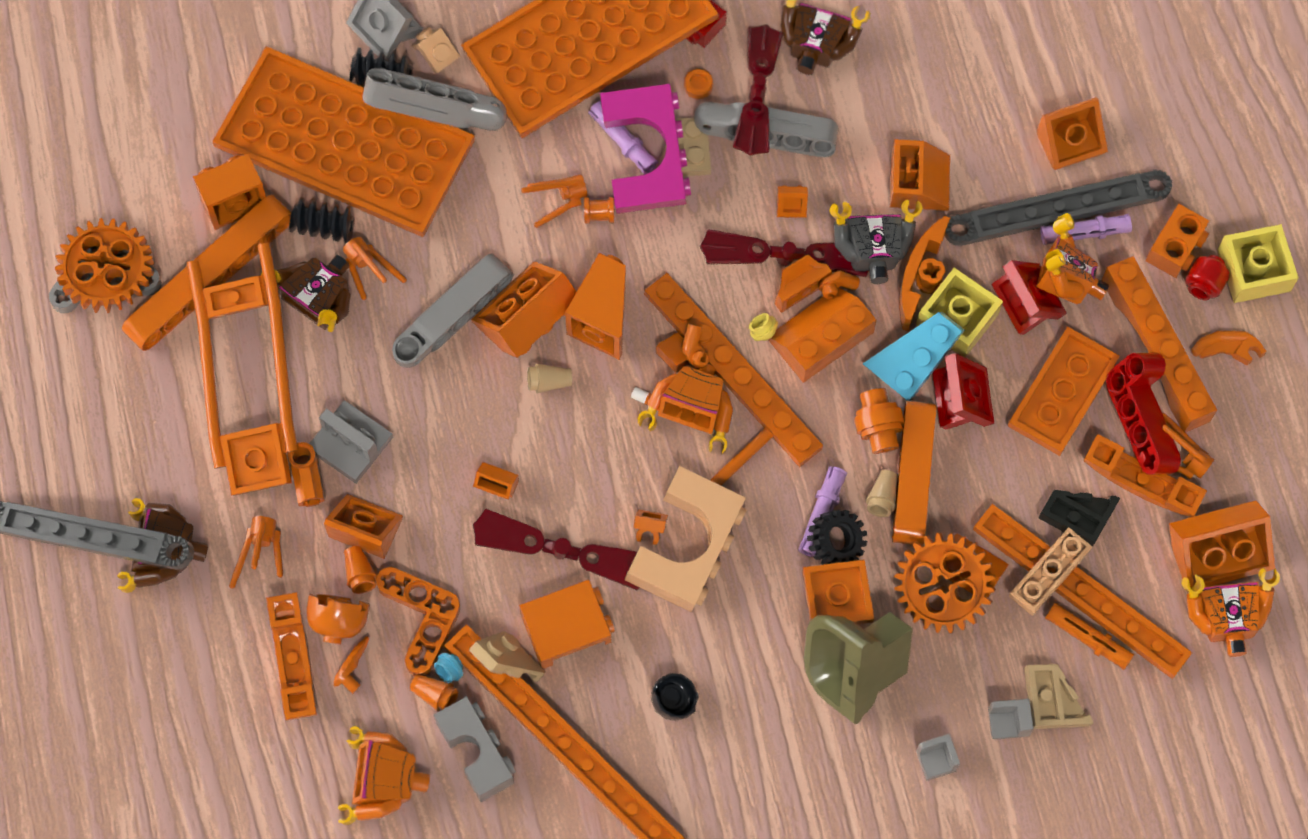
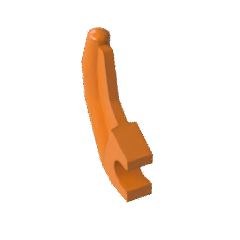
(1231, 343)

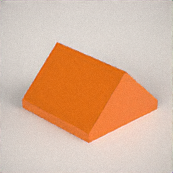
(1073, 133)
(363, 525)

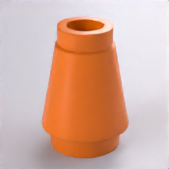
(359, 572)
(434, 692)

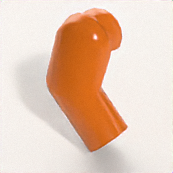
(838, 279)
(692, 349)

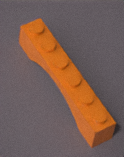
(1181, 382)

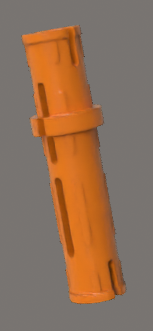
(1089, 636)

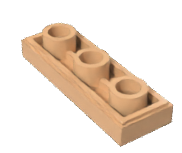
(1039, 583)

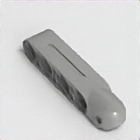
(432, 100)
(787, 129)
(451, 311)

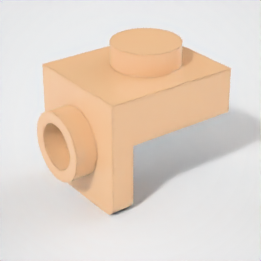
(435, 48)

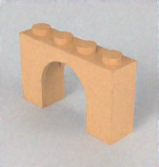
(685, 581)

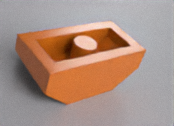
(800, 281)

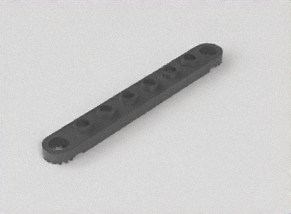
(1045, 209)
(93, 535)

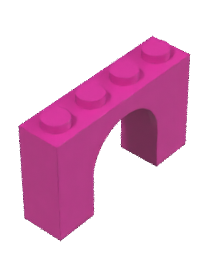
(654, 108)

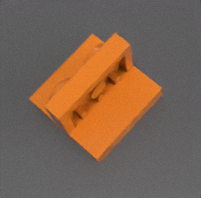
(839, 591)

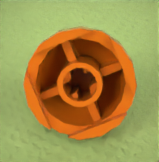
(336, 617)

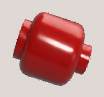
(1207, 277)

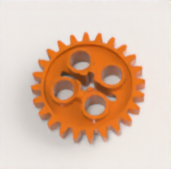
(110, 242)
(955, 608)

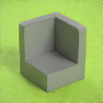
(1010, 719)
(937, 757)

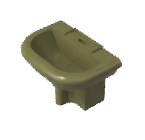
(855, 663)

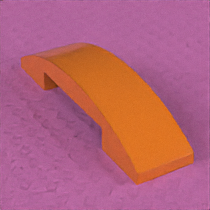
(930, 242)
(1161, 489)
(292, 656)

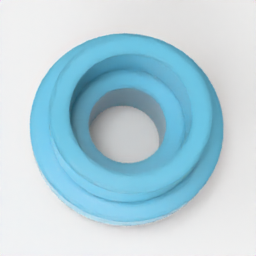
(449, 667)

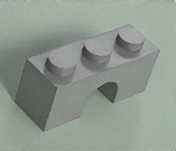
(462, 724)

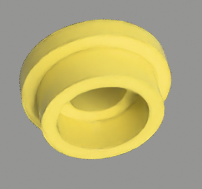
(763, 327)

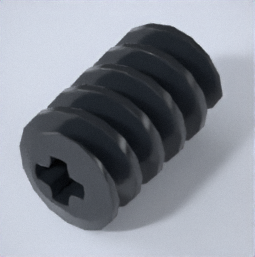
(361, 65)
(322, 221)

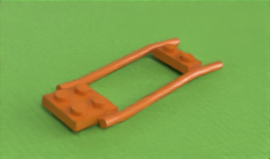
(257, 455)

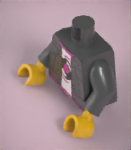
(874, 241)

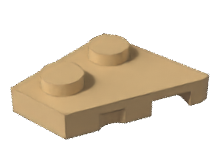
(696, 148)
(504, 656)
(1052, 699)

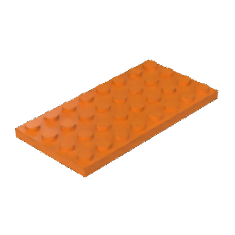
(570, 49)
(338, 145)

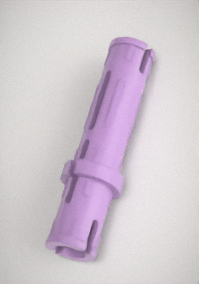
(630, 146)
(1097, 227)
(827, 499)

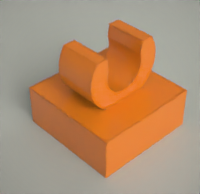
(792, 201)
(650, 522)

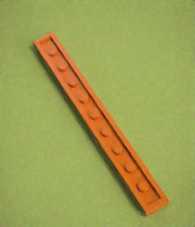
(565, 744)

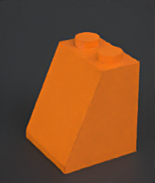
(599, 307)

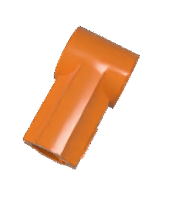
(306, 476)

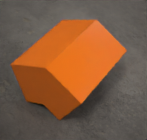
(497, 475)

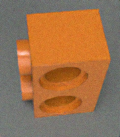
(1176, 240)

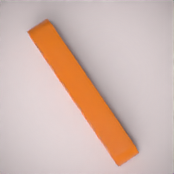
(217, 266)

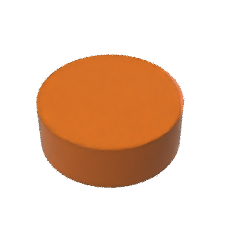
(698, 84)

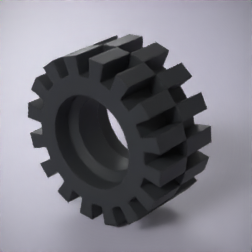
(851, 532)

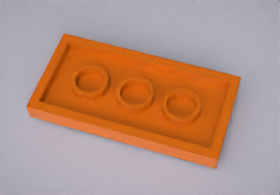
(1063, 391)

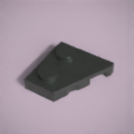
(1079, 512)

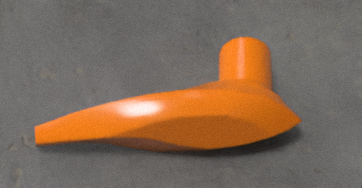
(343, 676)

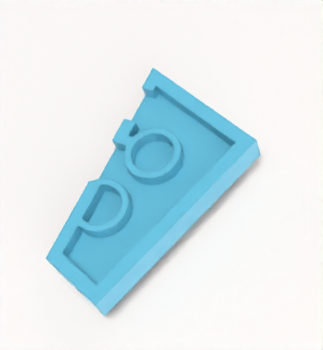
(915, 355)

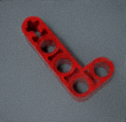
(1140, 414)

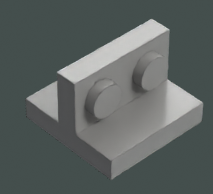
(383, 24)
(349, 441)

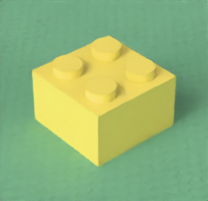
(1258, 263)
(965, 304)

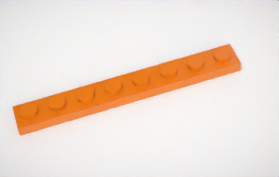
(736, 371)
(1086, 594)

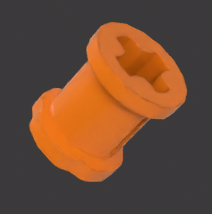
(598, 210)
(934, 269)

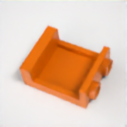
(566, 622)

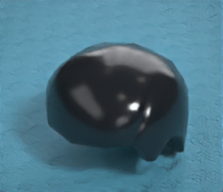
(674, 697)

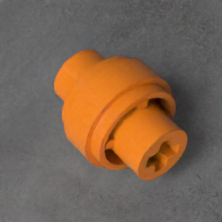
(879, 421)

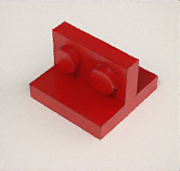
(1024, 301)
(962, 393)

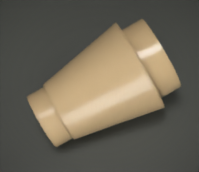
(547, 378)
(883, 494)

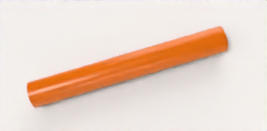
(742, 457)

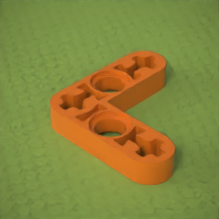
(432, 618)

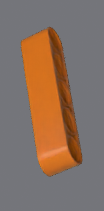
(914, 473)

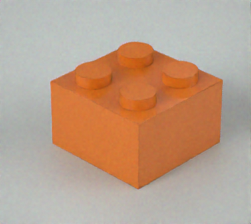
(229, 190)

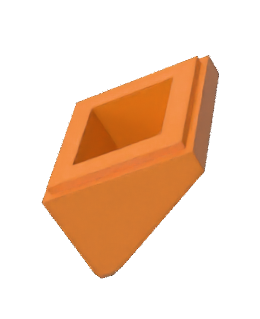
(671, 352)

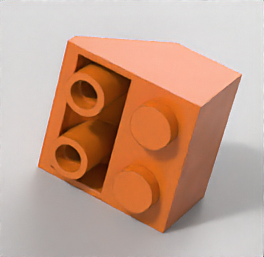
(919, 174)

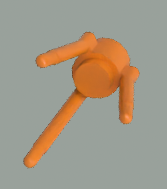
(570, 188)
(361, 255)
(1197, 459)
(260, 534)

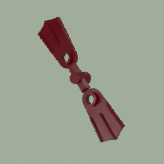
(753, 126)
(733, 248)
(508, 534)

